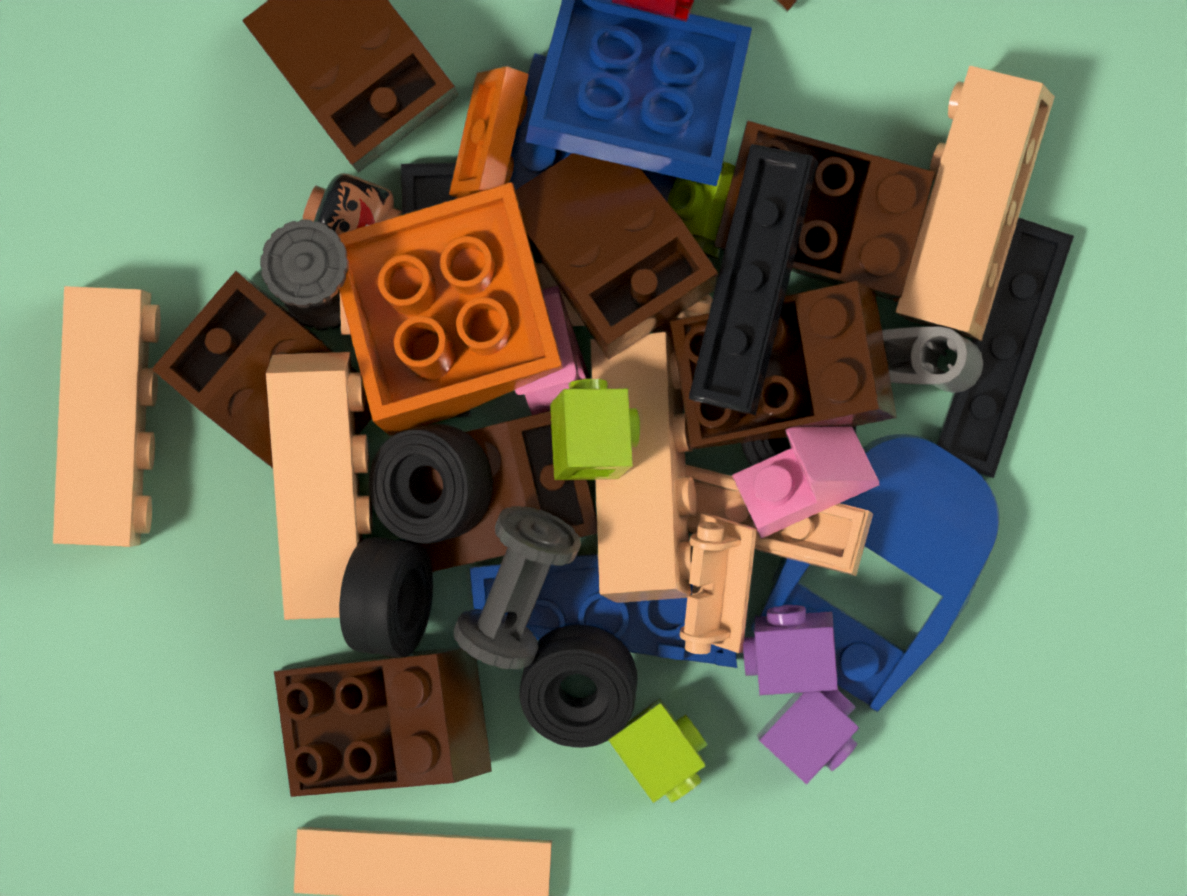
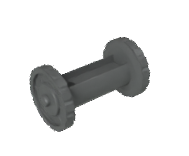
(305, 269)
(534, 544)

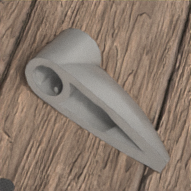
(915, 352)

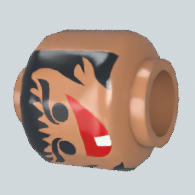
(350, 204)

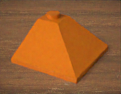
(446, 309)

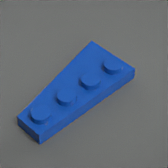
(573, 598)

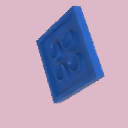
(640, 88)

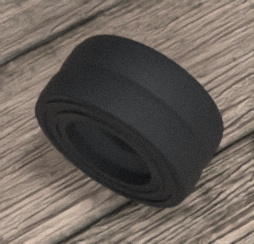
(397, 492)
(386, 597)
(572, 719)

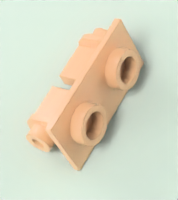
(720, 585)

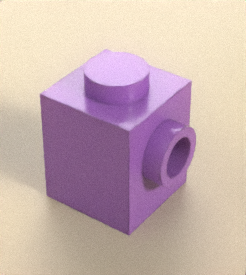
(792, 651)
(811, 732)

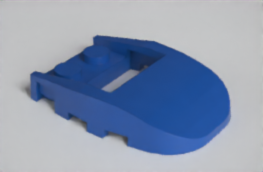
(929, 521)

